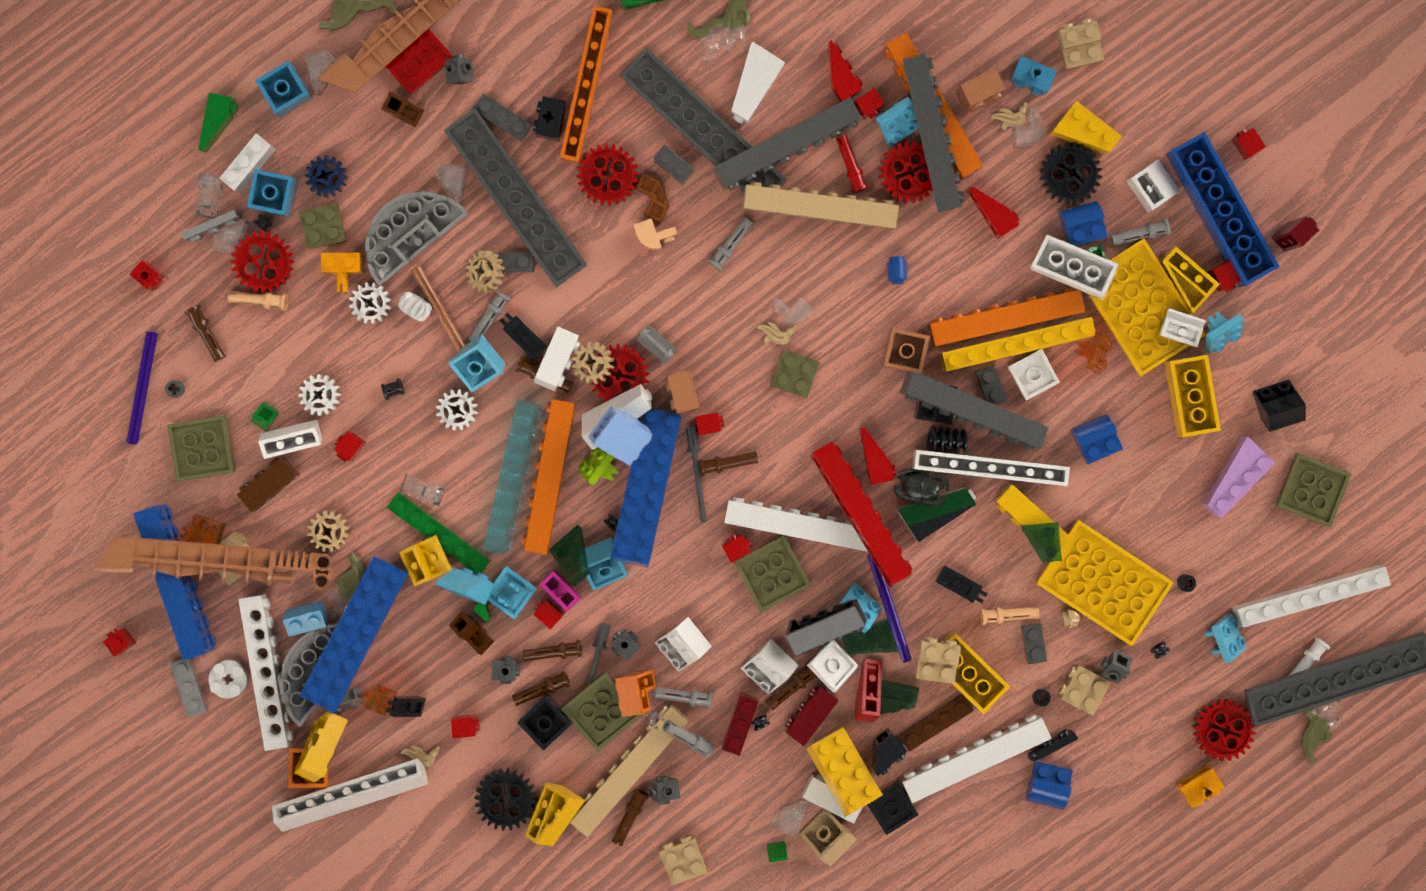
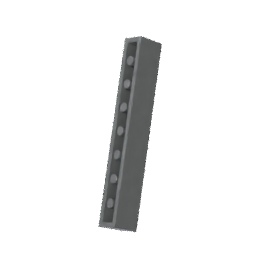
(932, 132)
(786, 144)
(974, 410)

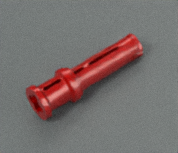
(854, 172)

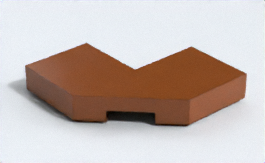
(653, 188)

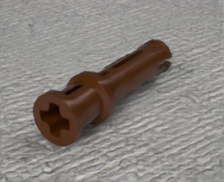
(201, 324)
(531, 369)
(717, 464)
(562, 650)
(799, 681)
(520, 697)
(633, 808)

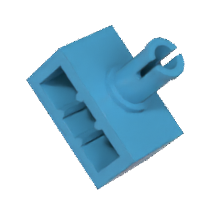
(1032, 76)
(305, 618)

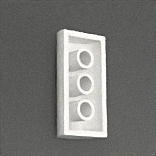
(1074, 267)

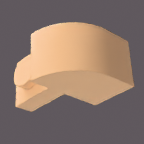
(649, 238)

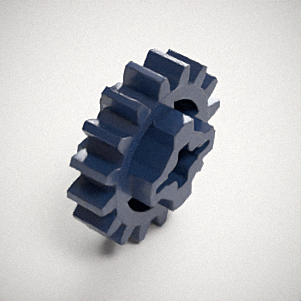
(333, 173)

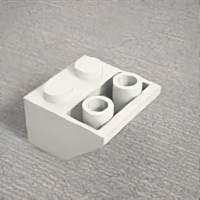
(1153, 186)
(683, 644)
(769, 667)

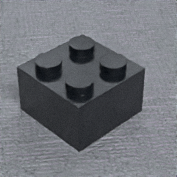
(544, 722)

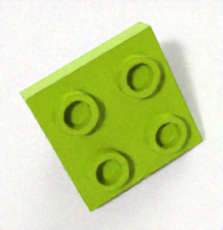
(597, 465)

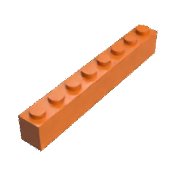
(586, 85)
(965, 156)
(1006, 318)
(549, 477)

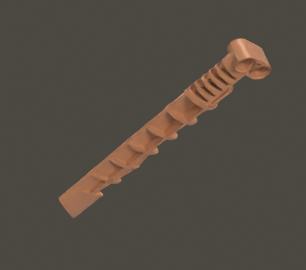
(385, 44)
(193, 558)

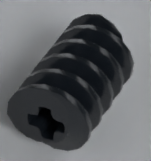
(946, 438)

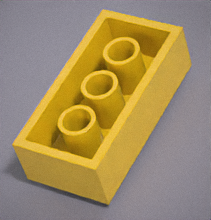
(1192, 396)
(976, 678)
(844, 772)

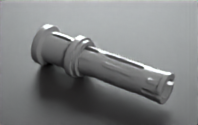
(1148, 231)
(723, 253)
(494, 309)
(660, 694)
(693, 741)

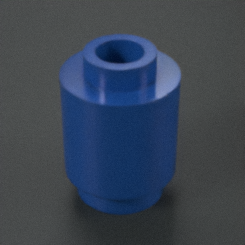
(897, 269)

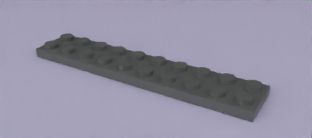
(690, 114)
(515, 197)
(1337, 680)

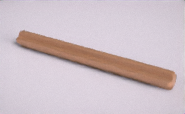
(438, 308)

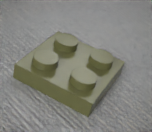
(323, 226)
(795, 373)

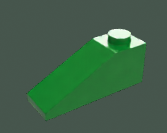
(217, 117)

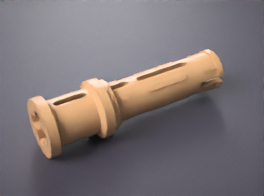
(267, 300)
(1000, 615)

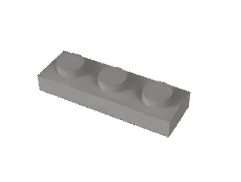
(212, 226)
(188, 687)

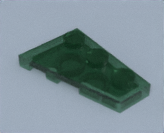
(571, 556)
(876, 640)

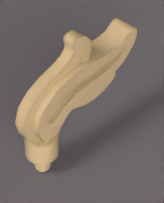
(1009, 118)
(775, 334)
(426, 759)

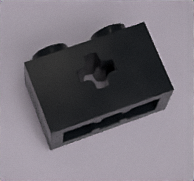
(553, 129)

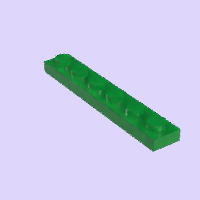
(430, 527)

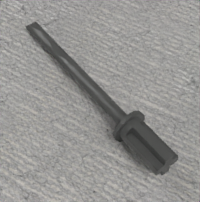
(693, 446)
(600, 643)

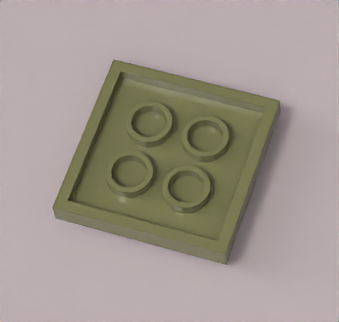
(201, 448)
(1313, 490)
(772, 573)
(597, 712)

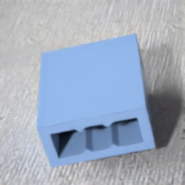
(620, 435)

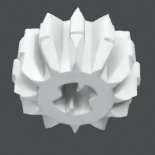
(414, 306)

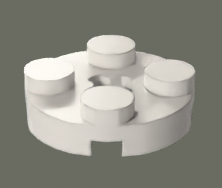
(236, 671)

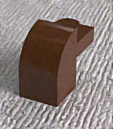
(402, 109)
(472, 632)

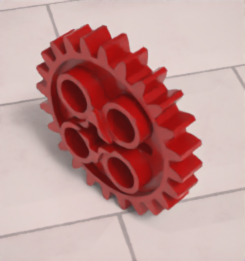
(902, 156)
(590, 171)
(244, 257)
(623, 357)
(1230, 714)

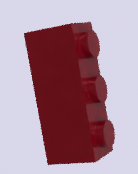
(1296, 233)
(810, 714)
(739, 723)

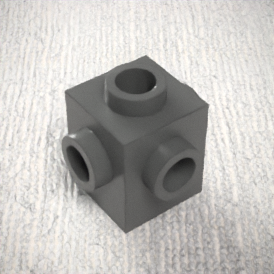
(459, 70)
(625, 651)
(1116, 666)
(500, 674)
(664, 789)

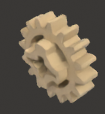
(485, 271)
(591, 355)
(333, 536)

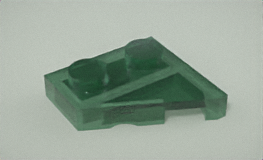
(1044, 540)
(897, 697)

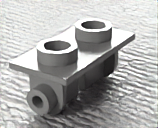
(656, 344)
(350, 701)

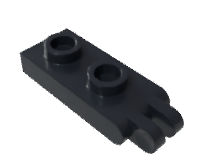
(523, 336)
(960, 584)
(406, 706)
(1046, 748)

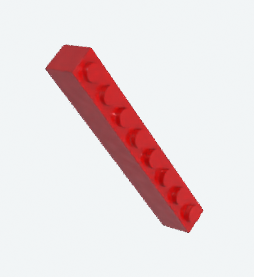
(861, 514)

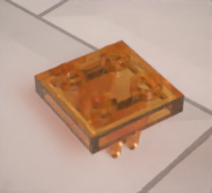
(1095, 352)
(204, 530)

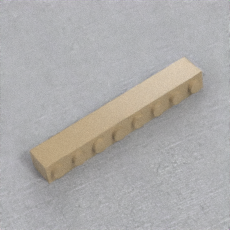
(822, 207)
(626, 773)

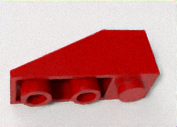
(843, 81)

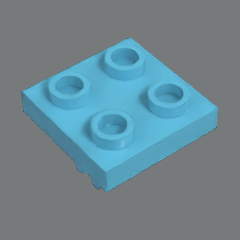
(898, 122)
(1222, 332)
(511, 592)
(868, 605)
(1227, 637)

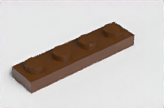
(935, 722)

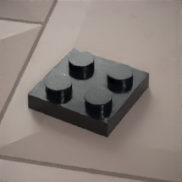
(892, 808)

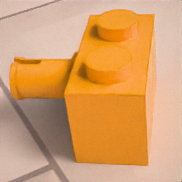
(342, 265)
(1200, 786)

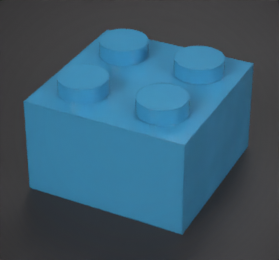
(284, 89)
(272, 193)

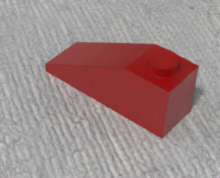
(996, 215)
(877, 463)
(869, 691)

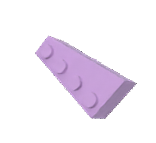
(1237, 477)

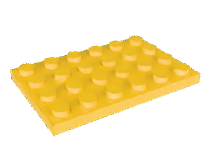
(1138, 306)
(1105, 583)

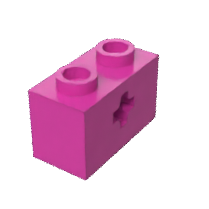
(560, 590)

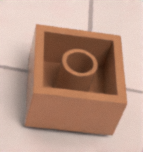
(980, 90)
(905, 350)
(682, 392)

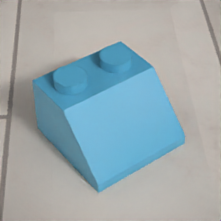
(477, 363)
(600, 566)
(466, 584)

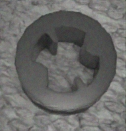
(171, 393)

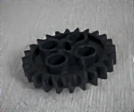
(1080, 159)
(522, 801)

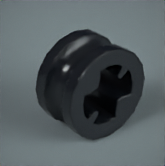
(263, 223)
(611, 522)
(1186, 577)
(1160, 650)
(1039, 692)
(760, 722)

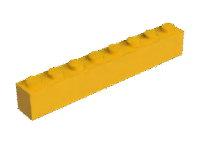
(1017, 344)

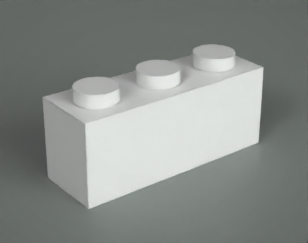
(250, 158)
(557, 359)
(290, 439)
(819, 794)

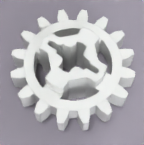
(365, 310)
(313, 389)
(461, 402)

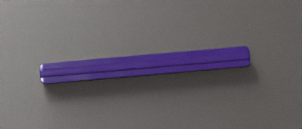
(141, 387)
(890, 613)

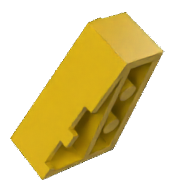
(1085, 128)
(1188, 278)
(320, 746)
(553, 814)

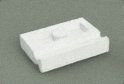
(1182, 327)

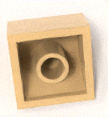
(828, 837)

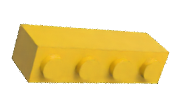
(1022, 509)

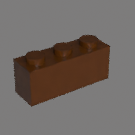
(267, 484)

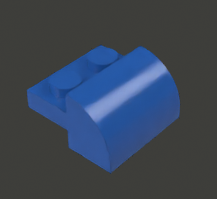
(1083, 223)
(1097, 438)
(1049, 785)

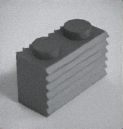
(673, 165)

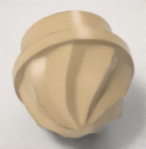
(1070, 618)

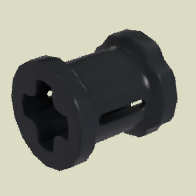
(387, 392)

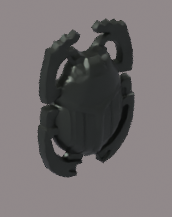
(921, 487)

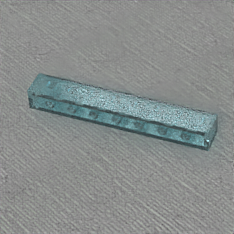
(511, 477)

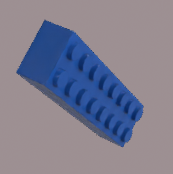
(1222, 209)
(646, 490)
(178, 594)
(354, 634)

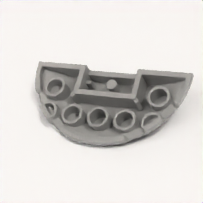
(406, 229)
(297, 669)

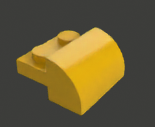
(425, 560)

